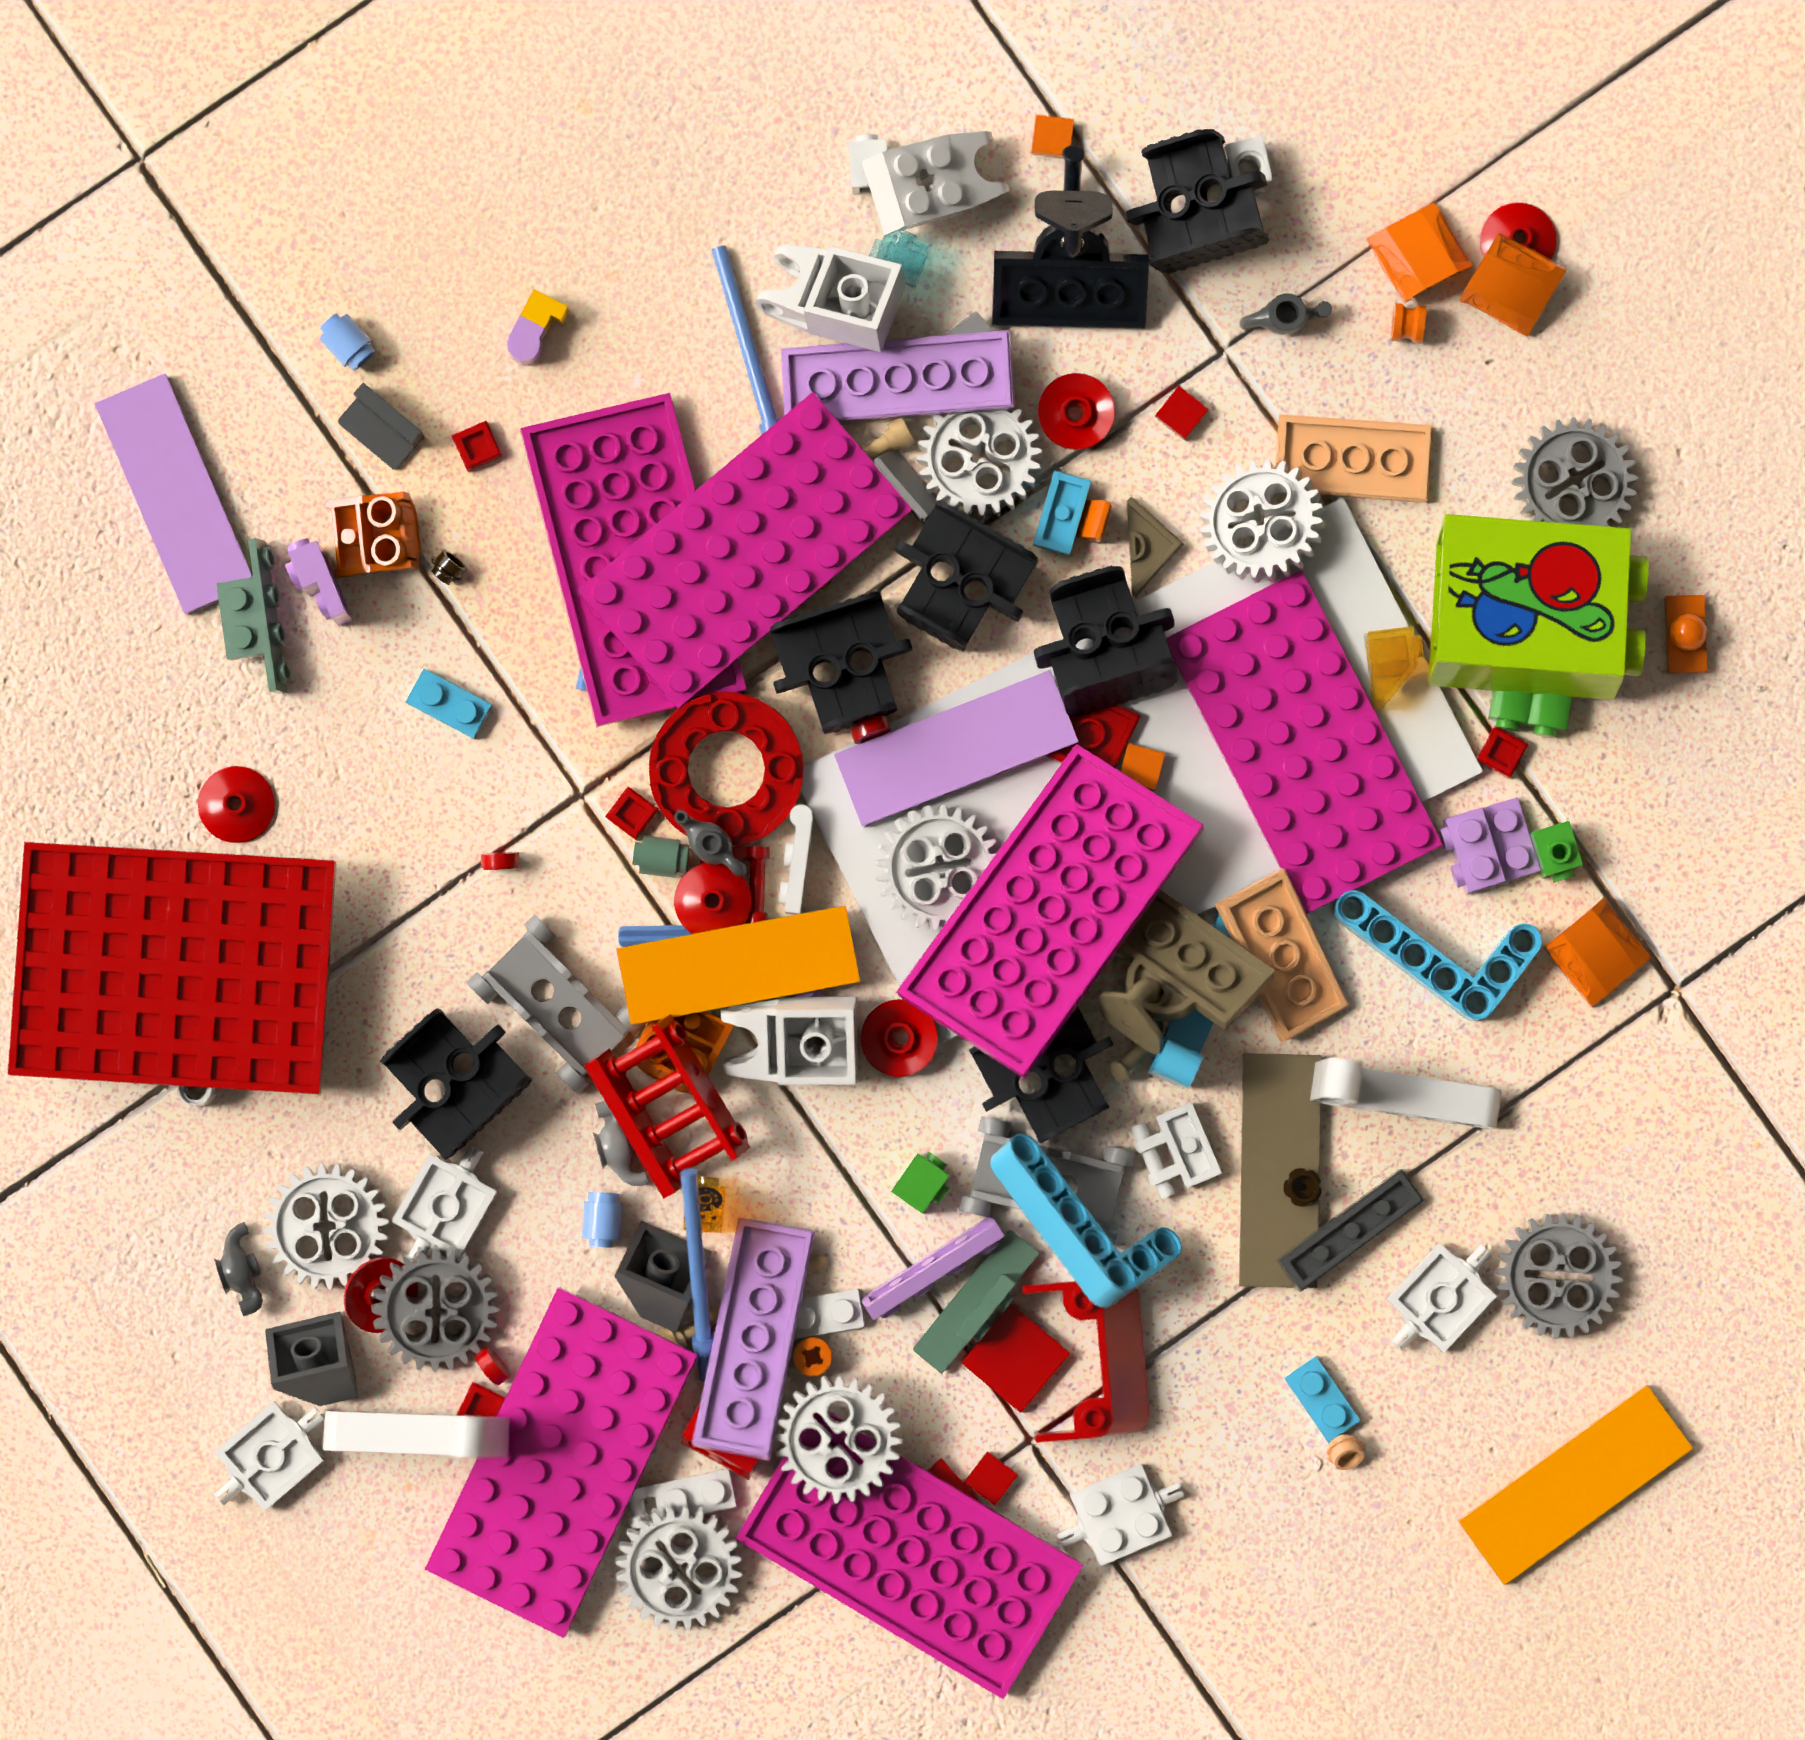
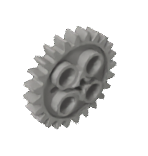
(1556, 451)
(469, 1307)
(1556, 1310)

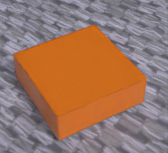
(1051, 135)
(1143, 765)

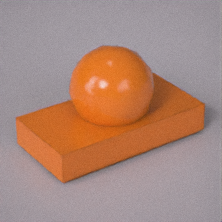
(1685, 634)

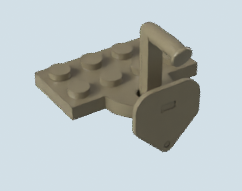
(1189, 966)

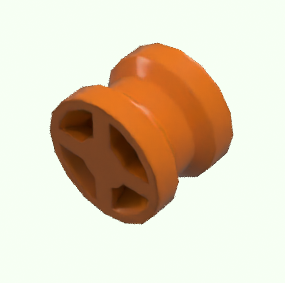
(1408, 323)
(816, 1353)

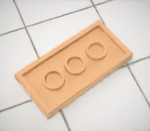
(1358, 456)
(1275, 928)

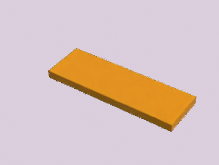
(738, 965)
(1575, 1484)

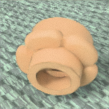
(1345, 1452)

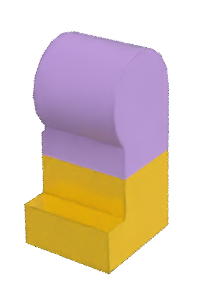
(532, 326)

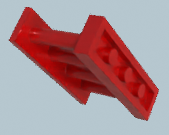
(631, 1114)

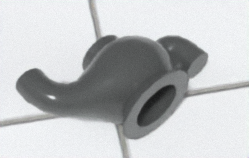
(1285, 315)
(710, 843)
(238, 1271)

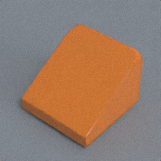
(1093, 520)

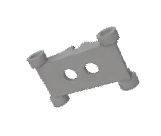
(513, 981)
(1096, 1179)

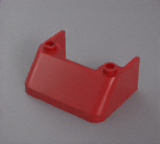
(1122, 1366)

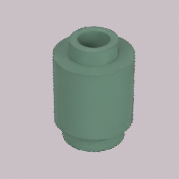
(661, 856)

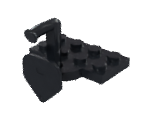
(1072, 279)

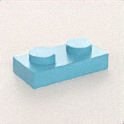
(1061, 513)
(448, 703)
(1321, 1399)

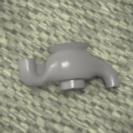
(615, 1148)

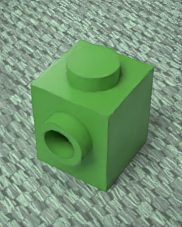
(1556, 851)
(923, 1182)

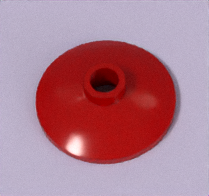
(1520, 218)
(1081, 392)
(252, 816)
(707, 879)
(880, 1044)
(359, 1289)

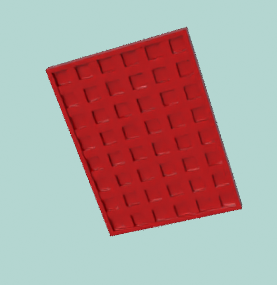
(172, 968)

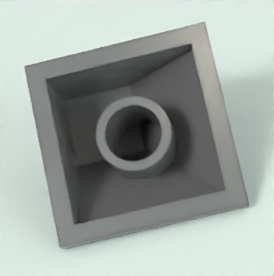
(657, 1275)
(312, 1360)

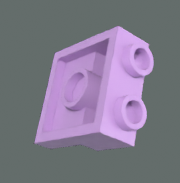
(314, 574)
(1489, 846)

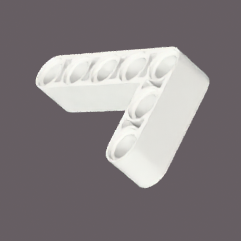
(1351, 1086)
(416, 1434)

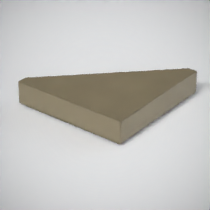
(1149, 546)

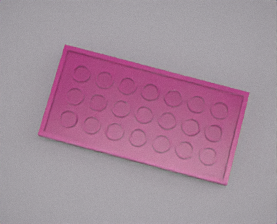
(598, 490)
(744, 550)
(1302, 741)
(1050, 910)
(578, 1444)
(917, 1561)

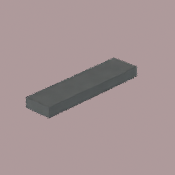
(1349, 1230)

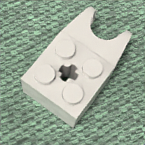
(929, 180)
(836, 295)
(785, 1042)

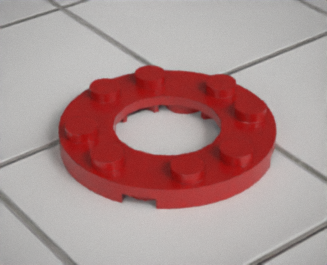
(732, 713)

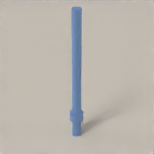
(744, 338)
(703, 1338)

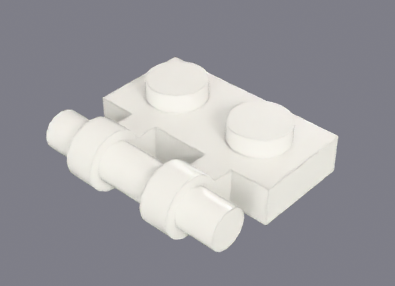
(1187, 1146)

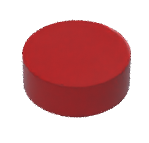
(870, 729)
(500, 860)
(492, 1366)

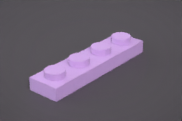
(920, 1276)

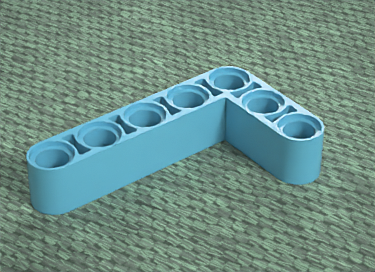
(1435, 960)
(1183, 1043)
(1071, 1229)

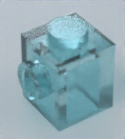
(905, 250)

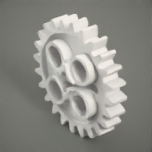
(962, 486)
(1258, 488)
(931, 835)
(290, 1228)
(812, 1462)
(706, 1546)

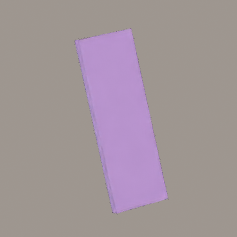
(905, 378)
(173, 491)
(956, 748)
(753, 1339)

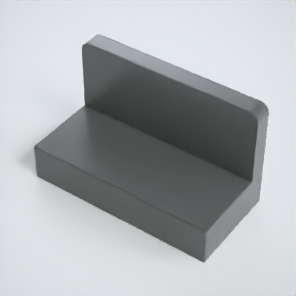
(380, 427)

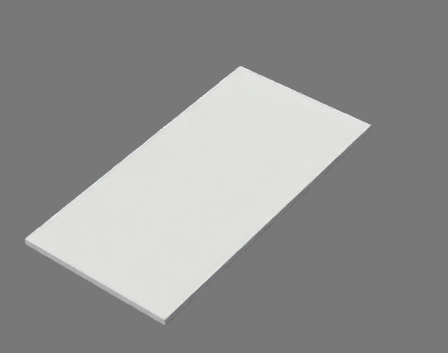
(1193, 772)

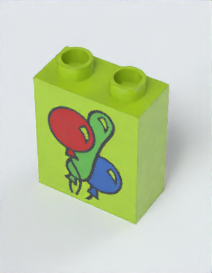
(1535, 607)

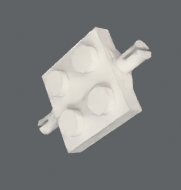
(445, 1204)
(1441, 1297)
(269, 1456)
(1120, 1515)

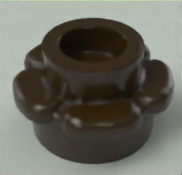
(448, 567)
(1312, 1191)

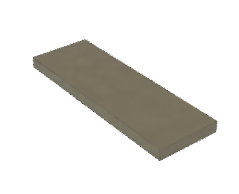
(1276, 1138)

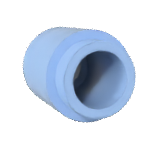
(346, 341)
(602, 1219)

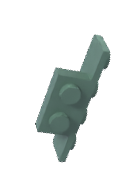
(251, 617)
(974, 1303)

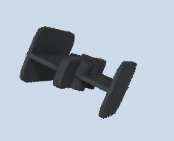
(1202, 228)
(974, 555)
(833, 637)
(1114, 667)
(468, 1099)
(1062, 1099)

